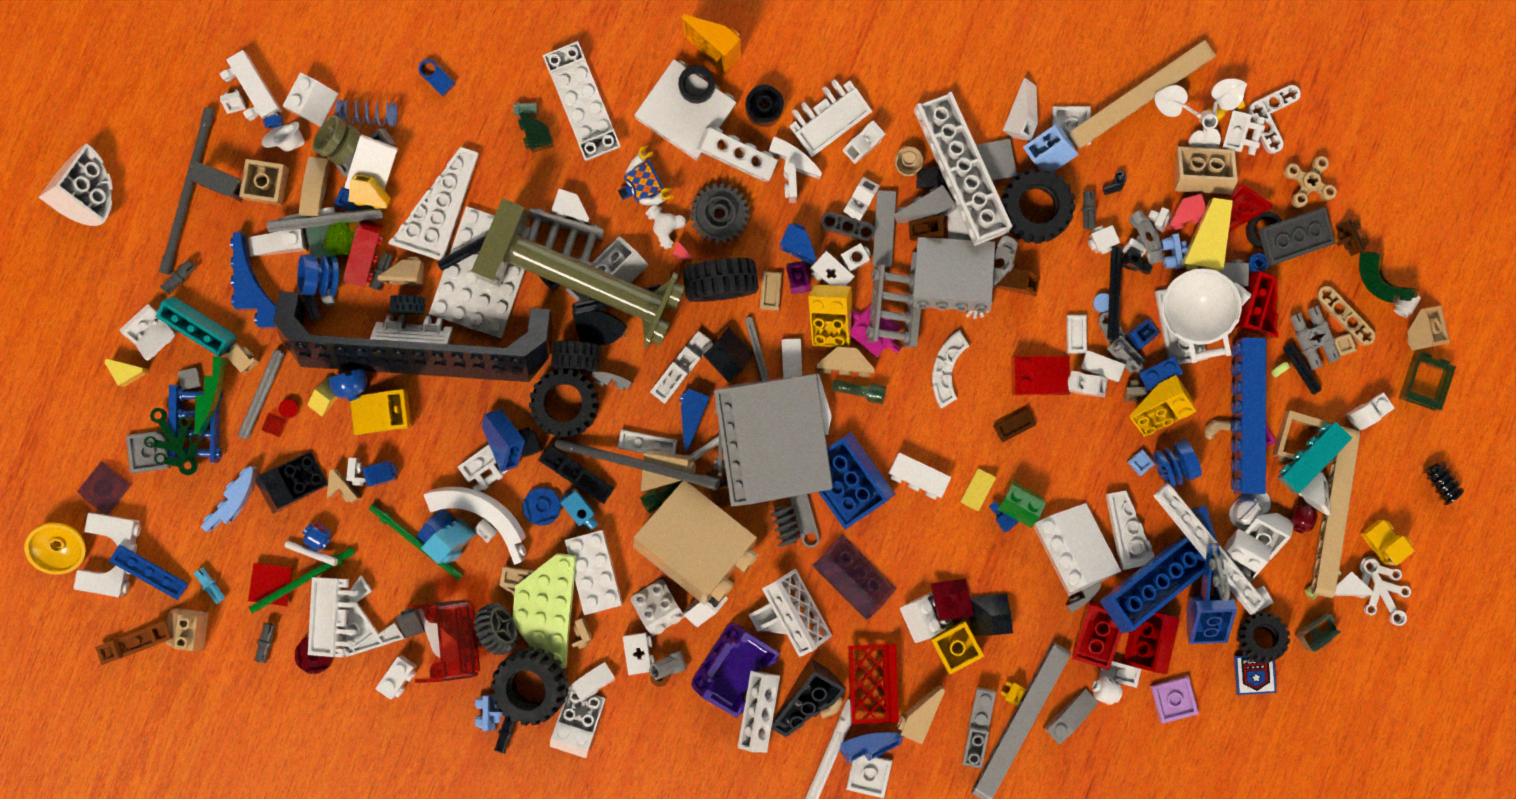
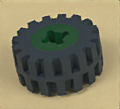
(407, 304)

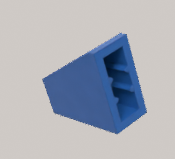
(503, 439)

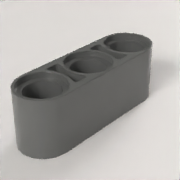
(838, 229)

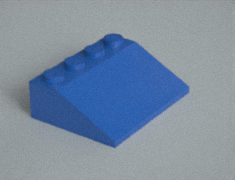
(856, 482)

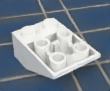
(577, 724)

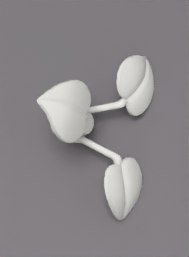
(1227, 94)

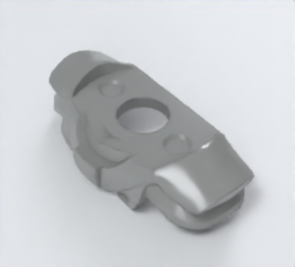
(1153, 247)
(1006, 250)

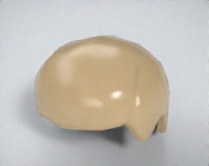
(908, 161)

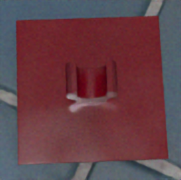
(952, 599)

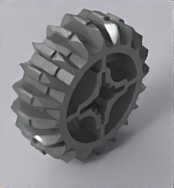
(496, 629)

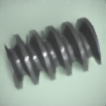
(785, 525)

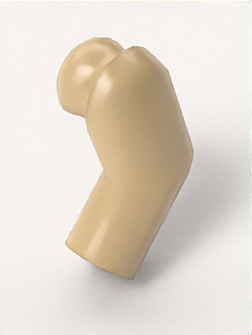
(1214, 426)
(828, 711)

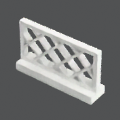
(790, 614)

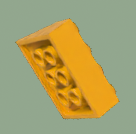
(713, 40)

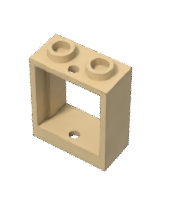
(1288, 417)

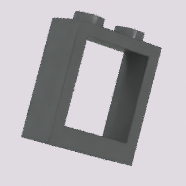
(215, 180)

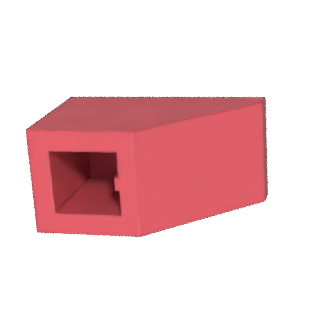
(1187, 211)

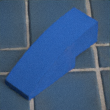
(869, 745)

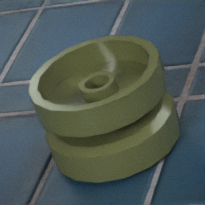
(336, 140)

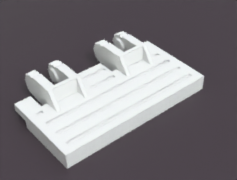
(830, 119)
(394, 331)
(327, 617)

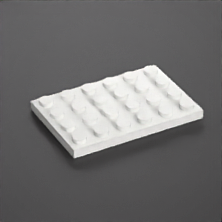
(470, 300)

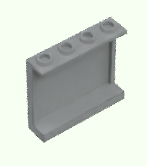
(954, 274)

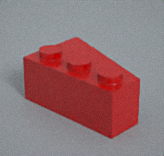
(363, 253)
(1259, 311)

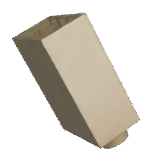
(696, 544)

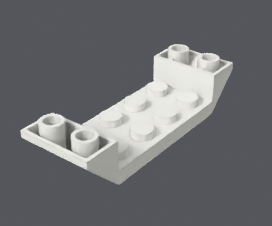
(581, 101)

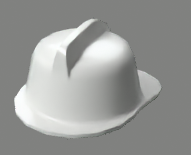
(285, 137)
(1247, 508)

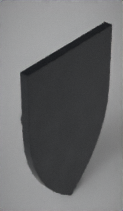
(598, 327)

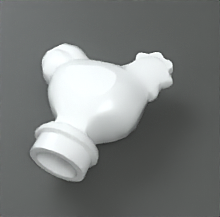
(664, 224)

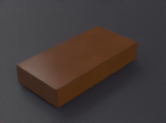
(1014, 425)

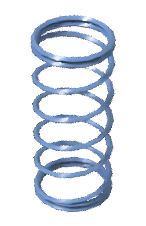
(392, 118)

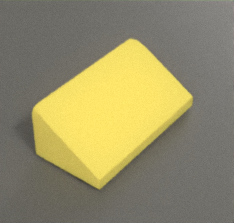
(978, 489)

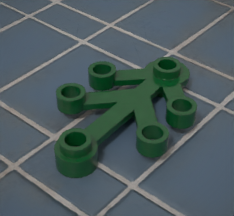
(176, 444)

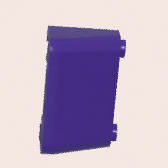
(727, 668)

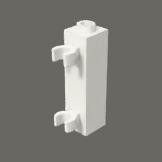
(253, 84)

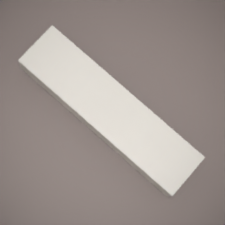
(963, 169)

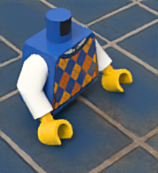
(643, 181)

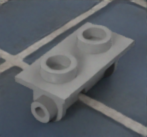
(1126, 354)

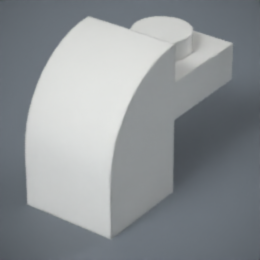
(864, 142)
(861, 198)
(1087, 384)
(1370, 413)

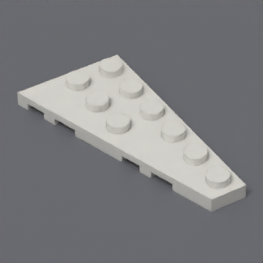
(436, 214)

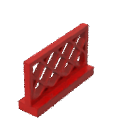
(889, 679)

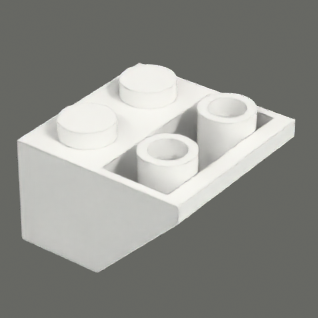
(1247, 553)
(922, 618)

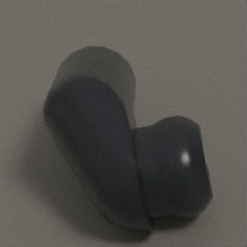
(1117, 184)

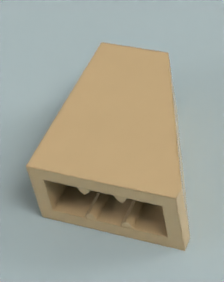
(653, 480)

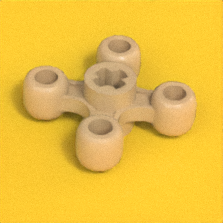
(1314, 176)

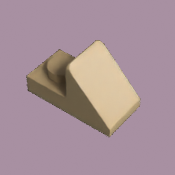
(338, 483)

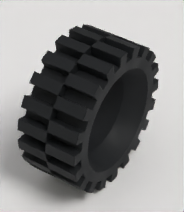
(586, 414)

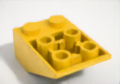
(830, 315)
(1163, 406)
(381, 412)

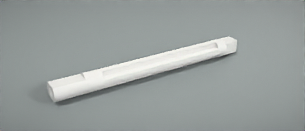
(841, 730)

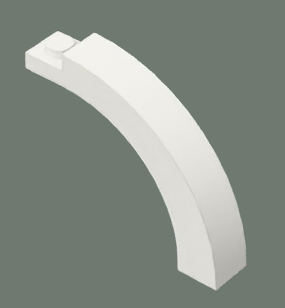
(486, 507)

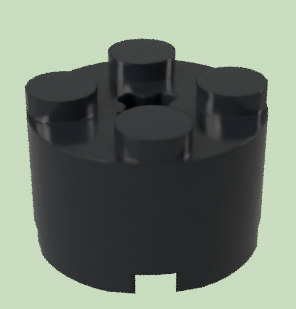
(773, 100)

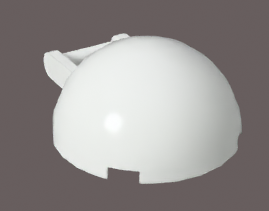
(1202, 310)

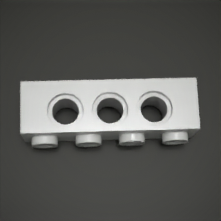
(708, 146)
(758, 711)

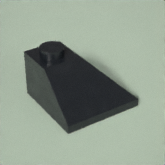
(991, 615)

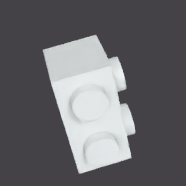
(396, 677)

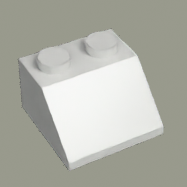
(310, 99)

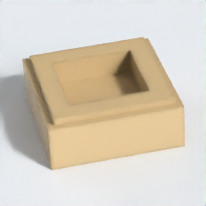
(1345, 344)

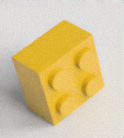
(956, 647)

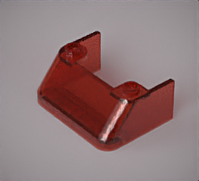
(456, 640)

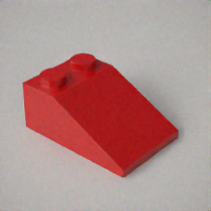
(1040, 375)
(1096, 637)

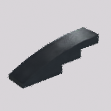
(576, 474)

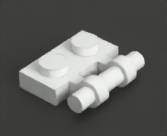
(1238, 129)
(479, 464)

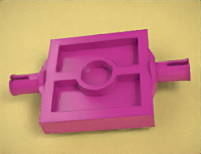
(858, 333)

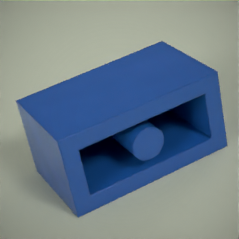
(1160, 372)

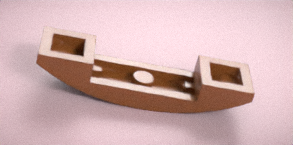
(133, 642)

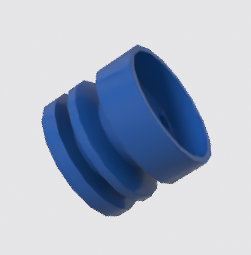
(314, 274)
(1180, 462)

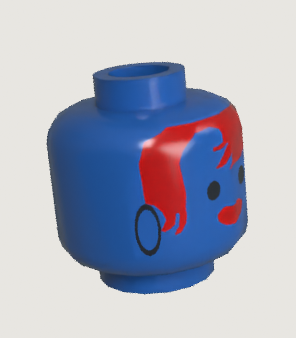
(316, 536)

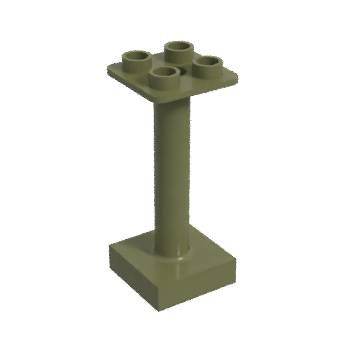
(507, 246)

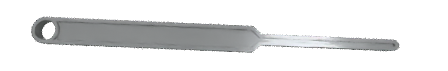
(801, 502)

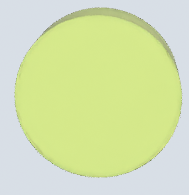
(1280, 369)

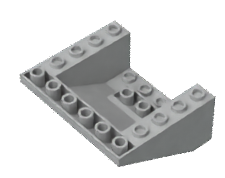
(773, 439)

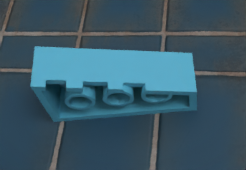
(448, 542)

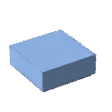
(1141, 462)

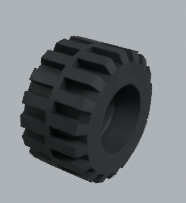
(576, 356)
(1276, 629)

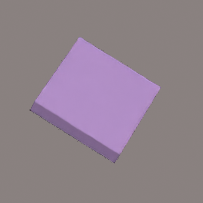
(1174, 699)

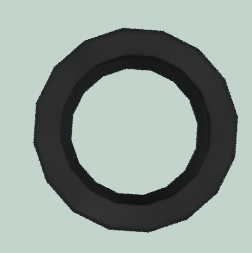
(699, 70)
(1251, 225)

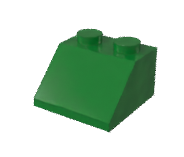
(1022, 504)

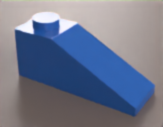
(692, 411)

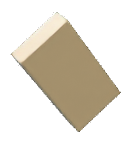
(770, 291)

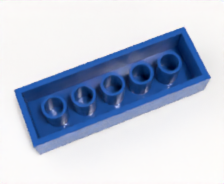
(1154, 584)

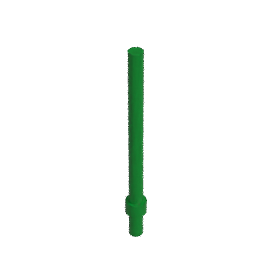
(386, 518)
(300, 581)

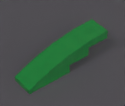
(207, 403)

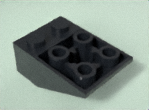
(291, 482)

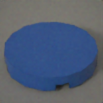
(542, 506)

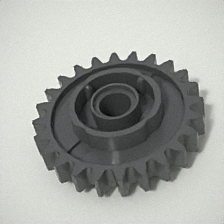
(717, 199)

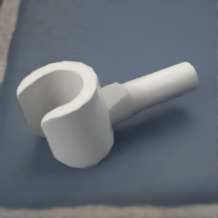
(328, 300)

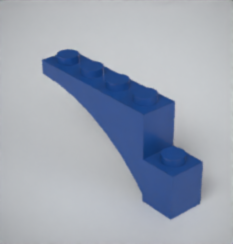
(247, 290)

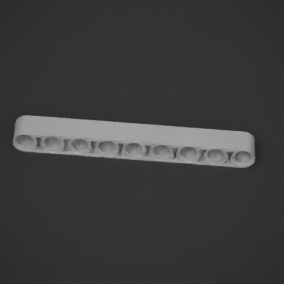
(1021, 722)

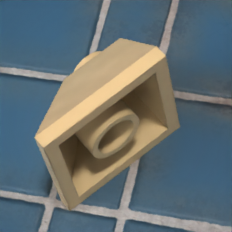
(404, 273)
(1428, 329)

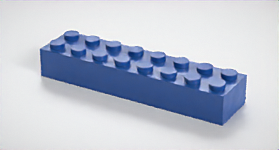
(1249, 416)

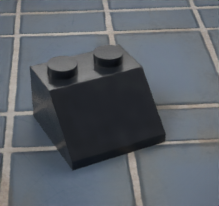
(727, 354)

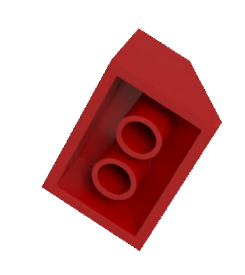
(1152, 643)

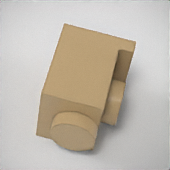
(242, 358)

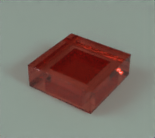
(274, 424)

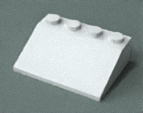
(1076, 548)

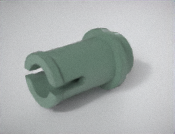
(527, 108)

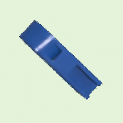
(438, 79)

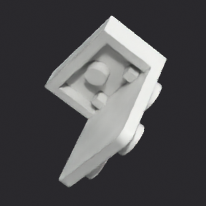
(147, 332)
(657, 607)

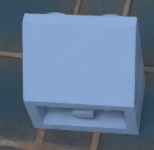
(1051, 149)

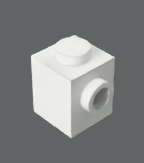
(1103, 239)

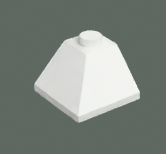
(1272, 530)

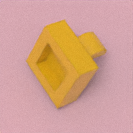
(1015, 694)

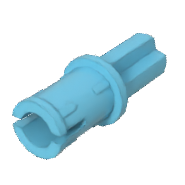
(209, 585)

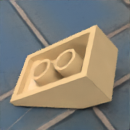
(919, 717)

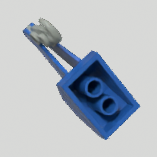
(1211, 616)

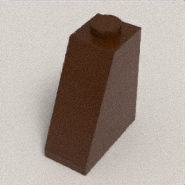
(1020, 282)

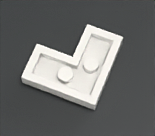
(1122, 673)

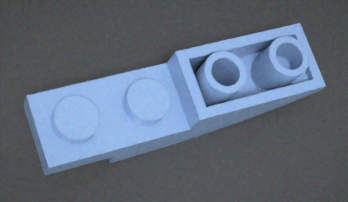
(237, 495)

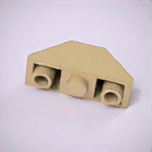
(845, 361)

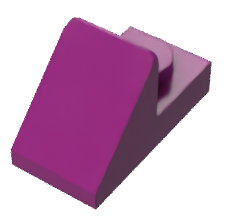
(798, 278)

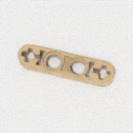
(1347, 313)

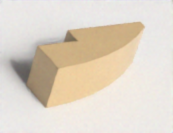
(314, 186)

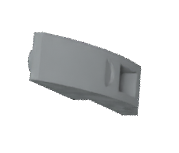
(978, 727)

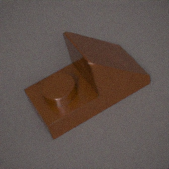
(927, 227)
(721, 495)

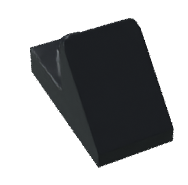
(929, 178)

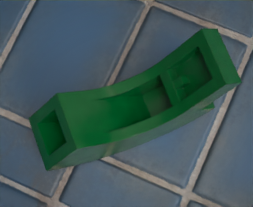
(1373, 278)

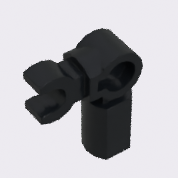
(1133, 262)

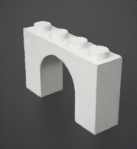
(122, 532)

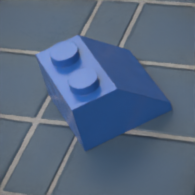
(797, 243)

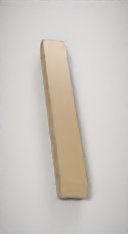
(1141, 94)
(1334, 525)

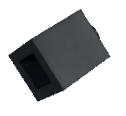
(532, 443)

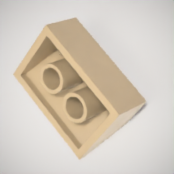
(1205, 170)

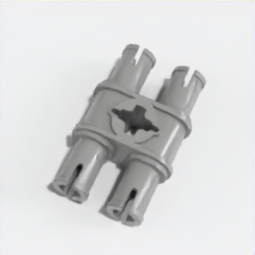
(1305, 334)

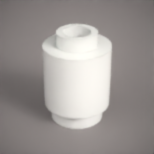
(1406, 308)

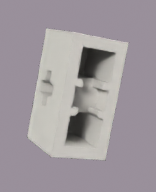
(829, 263)
(631, 643)

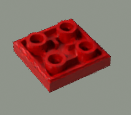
(267, 580)

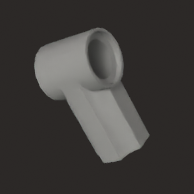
(669, 665)

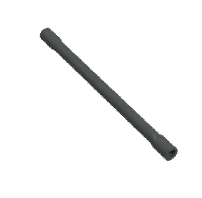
(168, 257)
(701, 480)

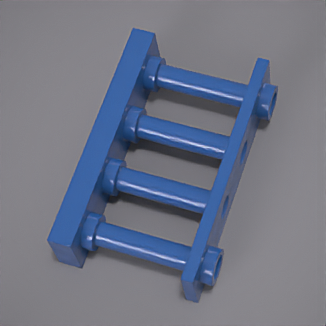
(176, 412)

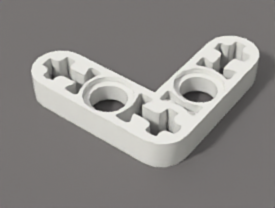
(1266, 110)

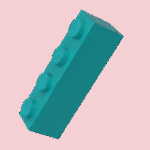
(196, 326)
(1314, 457)

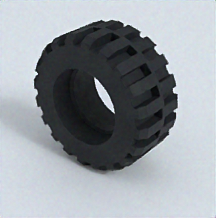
(1055, 188)
(720, 279)
(511, 700)

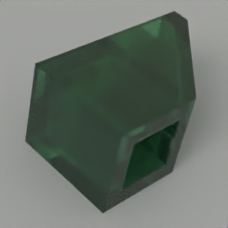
(537, 133)

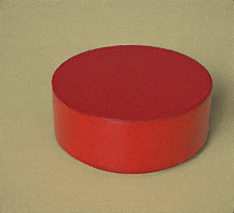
(289, 408)

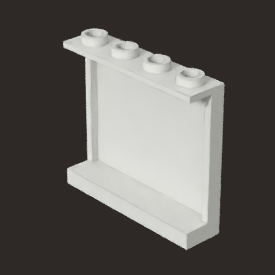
(678, 119)

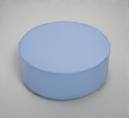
(1101, 302)

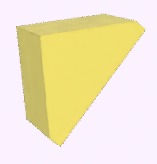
(124, 373)
(322, 398)

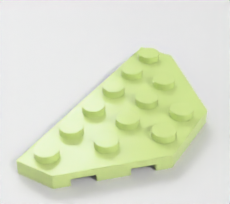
(545, 606)

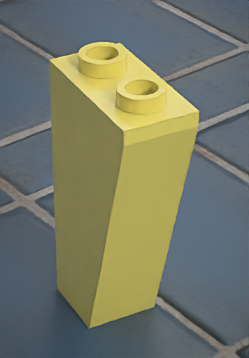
(1210, 239)

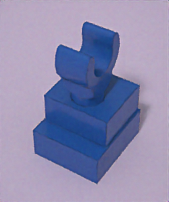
(1004, 521)

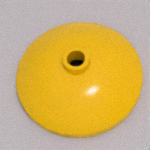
(52, 556)

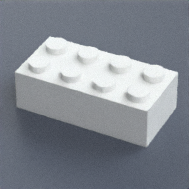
(594, 572)

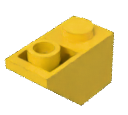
(367, 191)

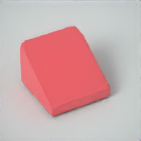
(681, 253)

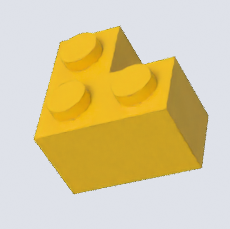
(1386, 544)

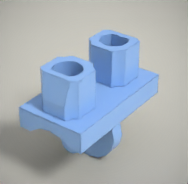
(1173, 244)
(491, 714)

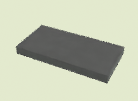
(1296, 236)

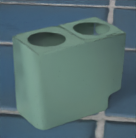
(1325, 637)

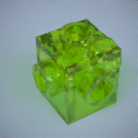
(339, 239)

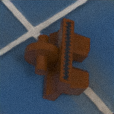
(1350, 238)

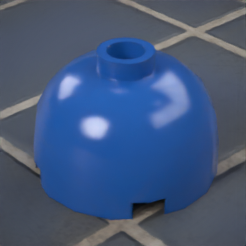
(349, 384)

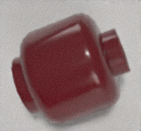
(1304, 518)

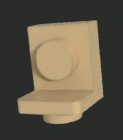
(581, 629)

